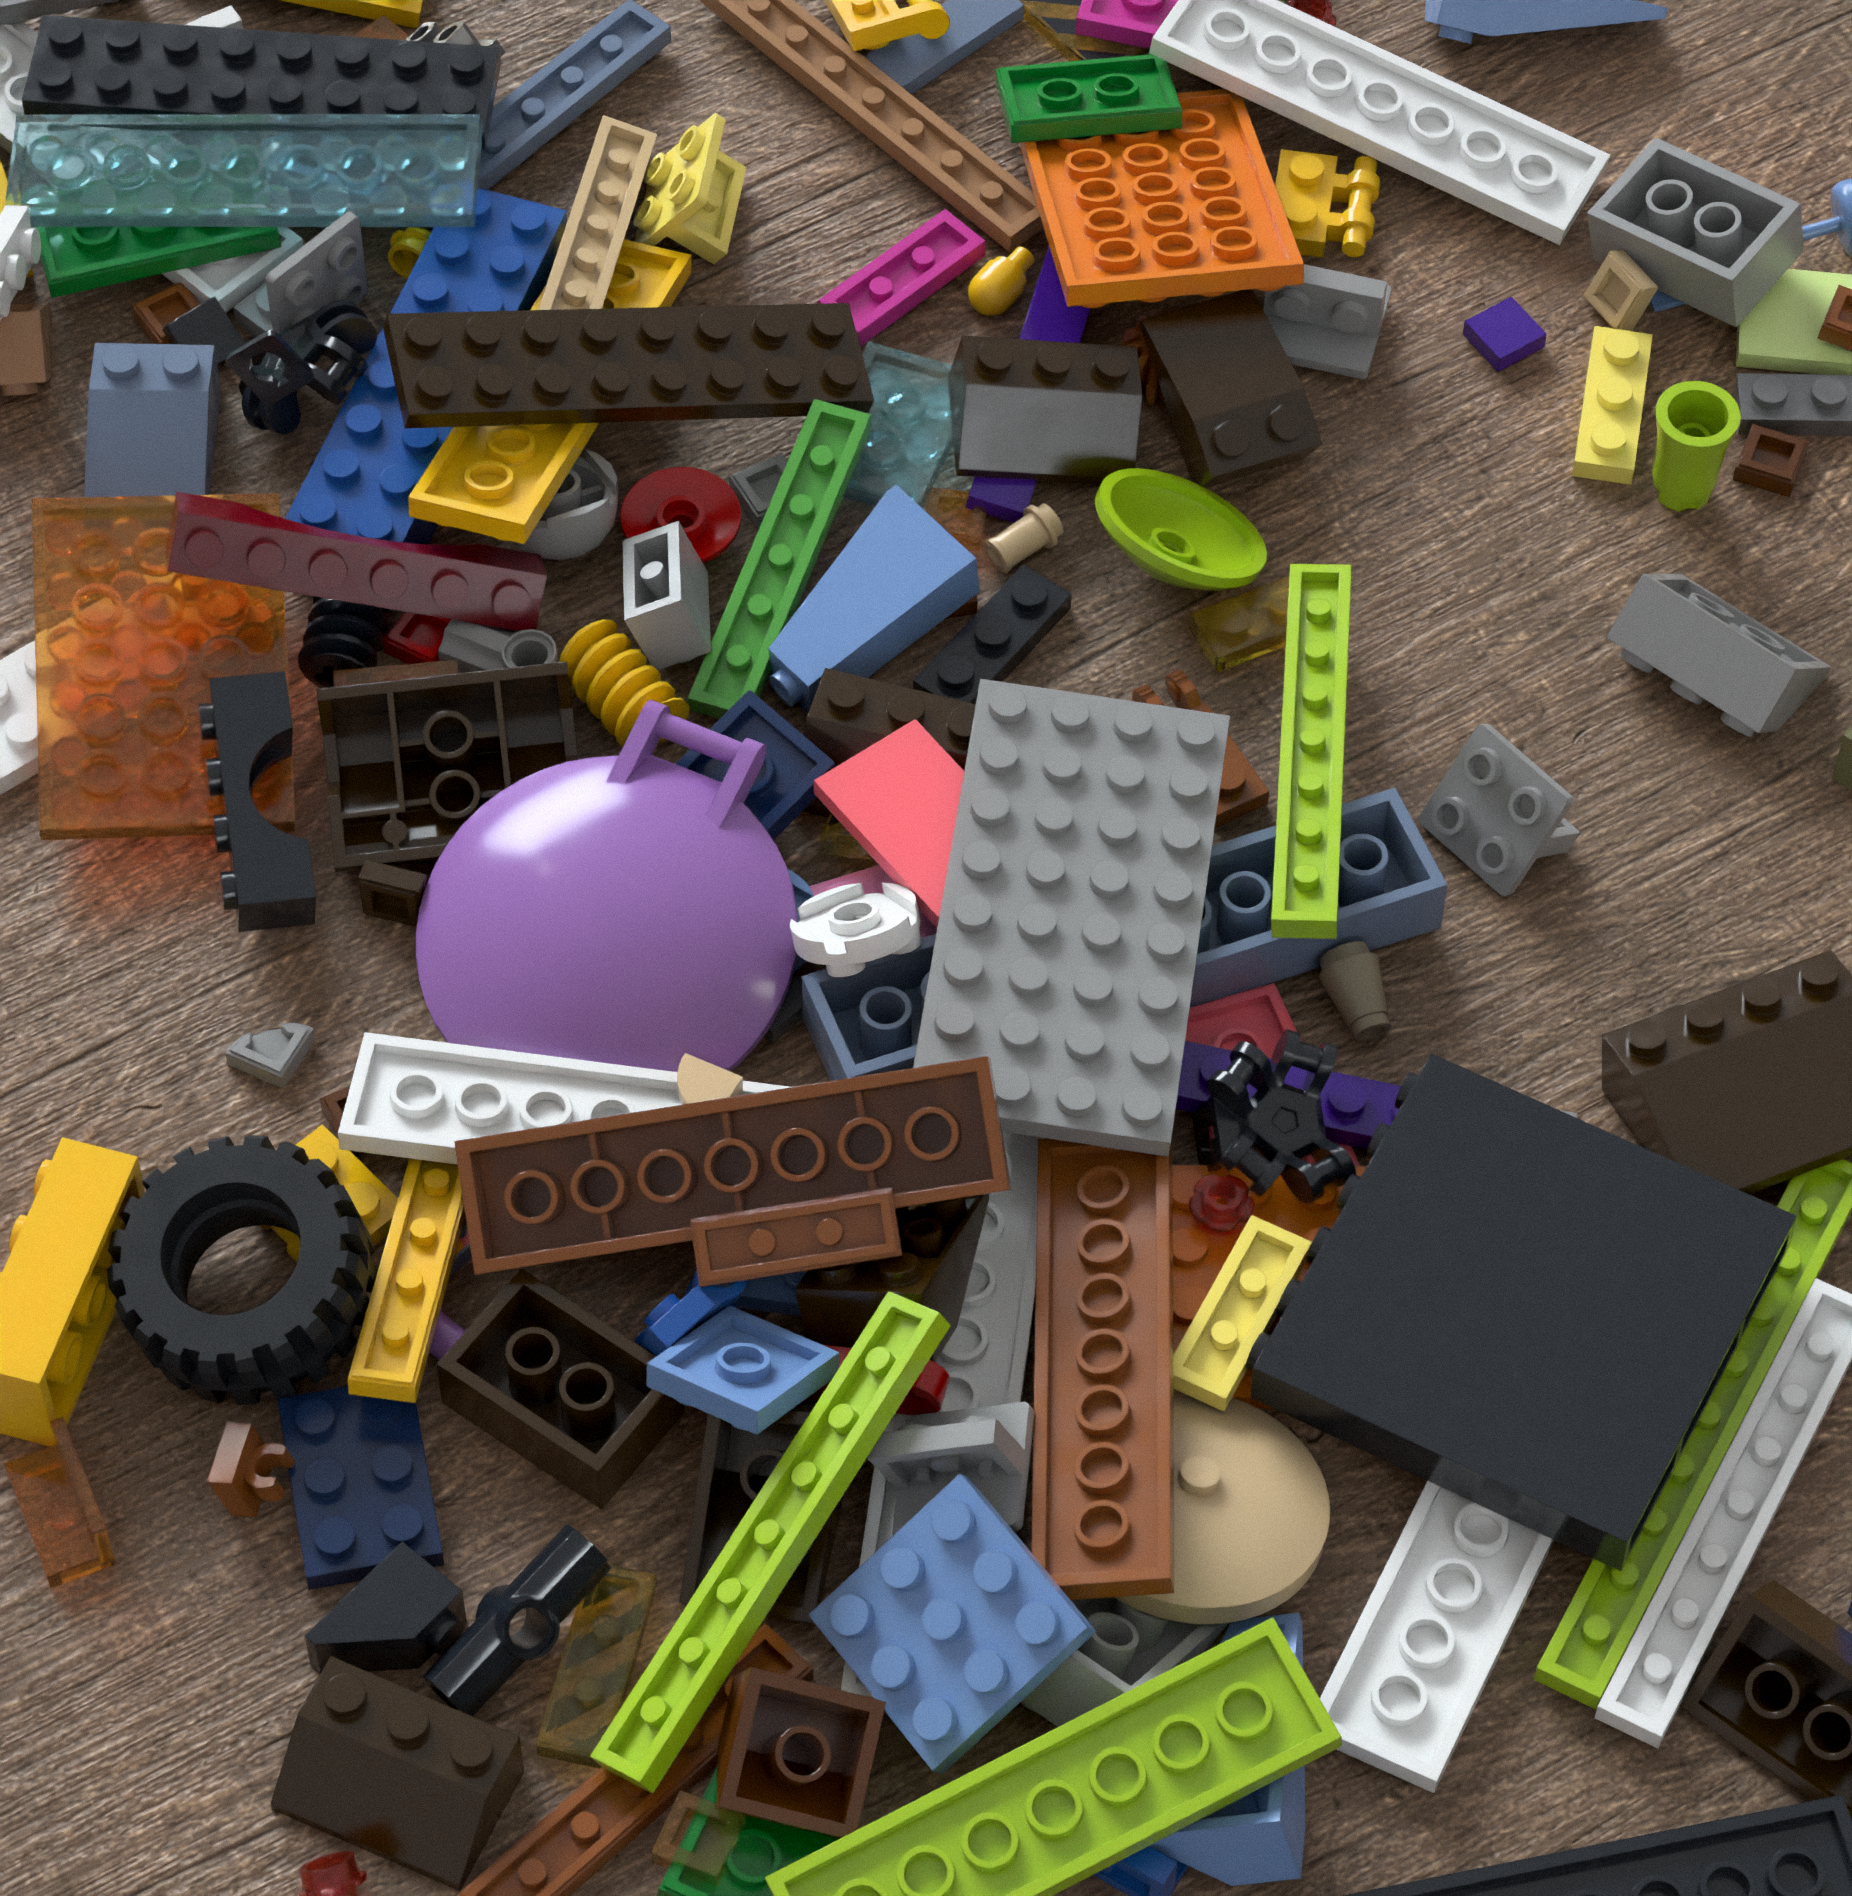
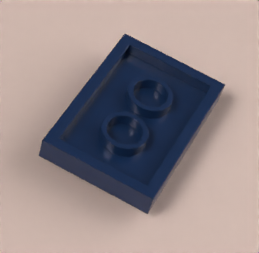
(789, 768)
(357, 1483)

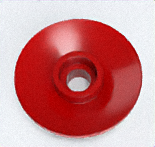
(684, 495)

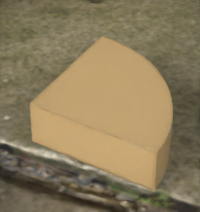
(704, 1081)

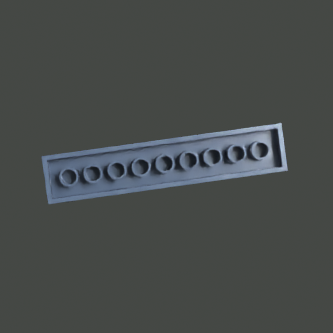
(1385, 896)

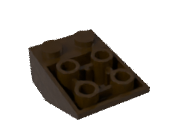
(934, 1271)

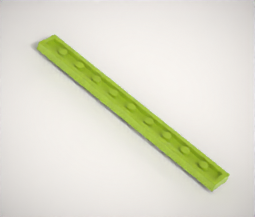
(1614, 1601)

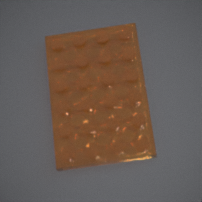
(128, 661)

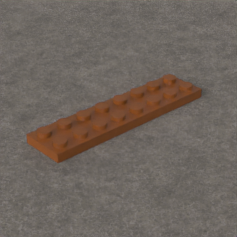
(1104, 1371)

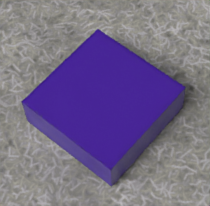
(1504, 334)

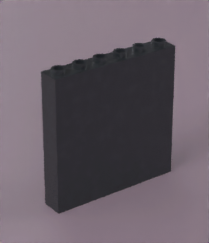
(1521, 1309)

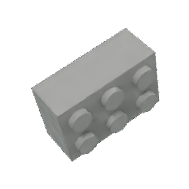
(1698, 230)

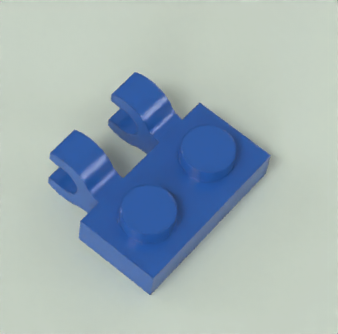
(677, 1318)

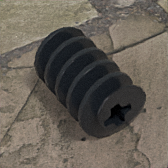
(340, 638)

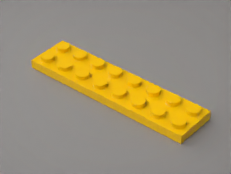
(507, 475)

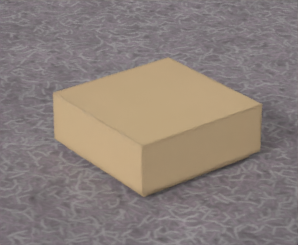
(1620, 291)

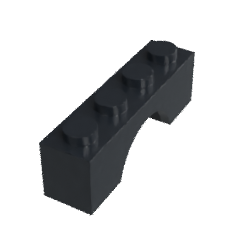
(269, 868)

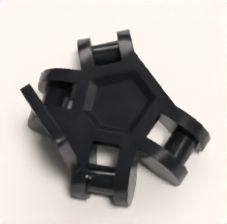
(288, 362)
(1277, 1124)

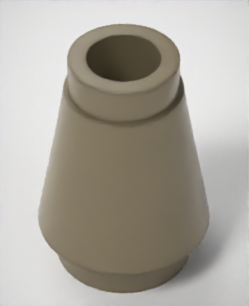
(1356, 988)

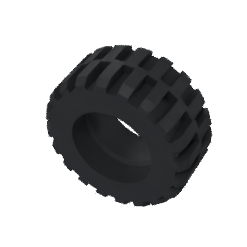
(200, 1204)

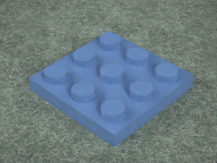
(951, 1623)

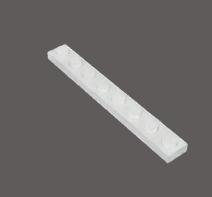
(1732, 1519)

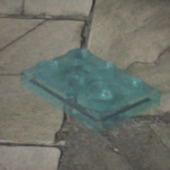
(908, 428)

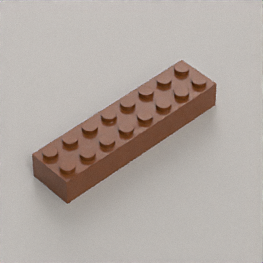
(648, 1172)

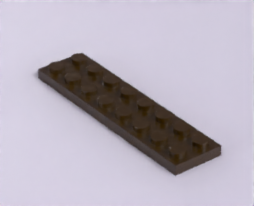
(624, 364)

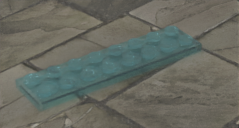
(246, 170)

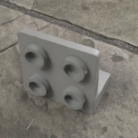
(319, 272)

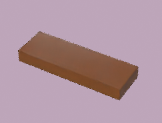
(796, 1237)

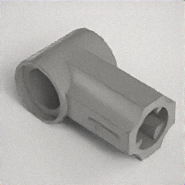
(490, 648)

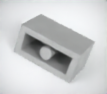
(666, 596)

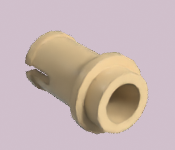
(1024, 537)

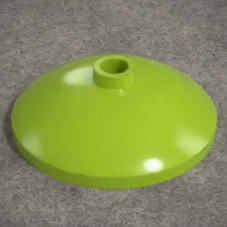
(1179, 530)

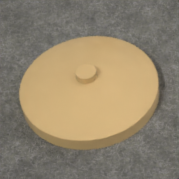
(1244, 1515)

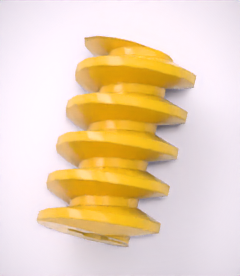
(615, 678)

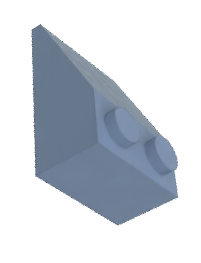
(151, 419)

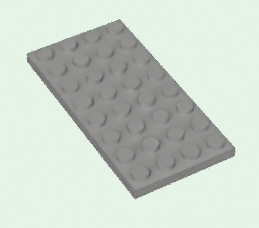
(1076, 910)

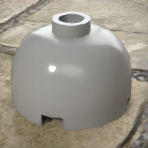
(578, 513)

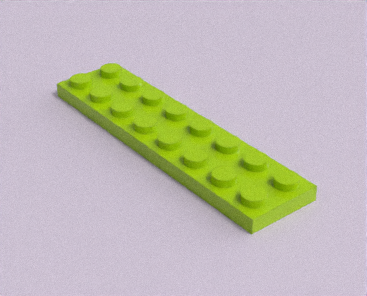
(1091, 1784)

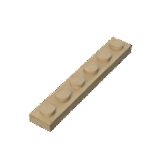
(599, 217)

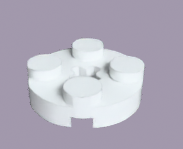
(852, 927)

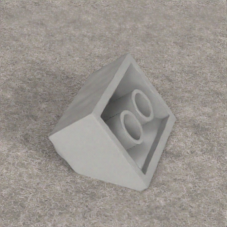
(1715, 653)

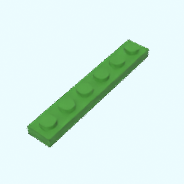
(781, 556)

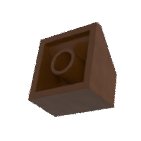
(796, 1752)

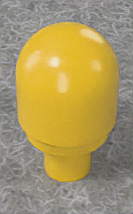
(1000, 282)

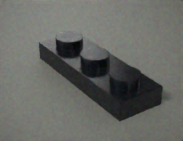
(996, 637)

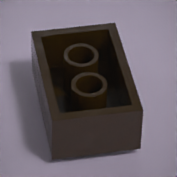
(557, 1388)

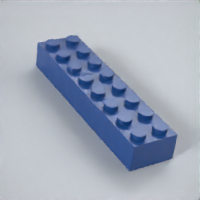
(368, 456)

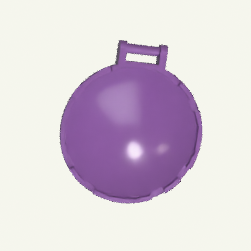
(614, 910)

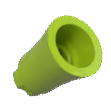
(1692, 438)

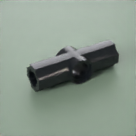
(547, 1591)

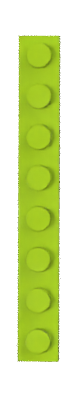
(1312, 753)
(770, 1542)

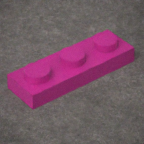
(908, 273)

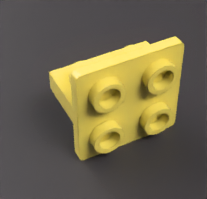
(692, 193)

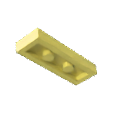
(1612, 405)
(1236, 1311)

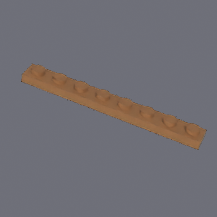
(888, 116)

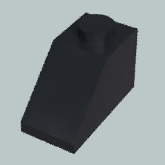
(391, 1617)

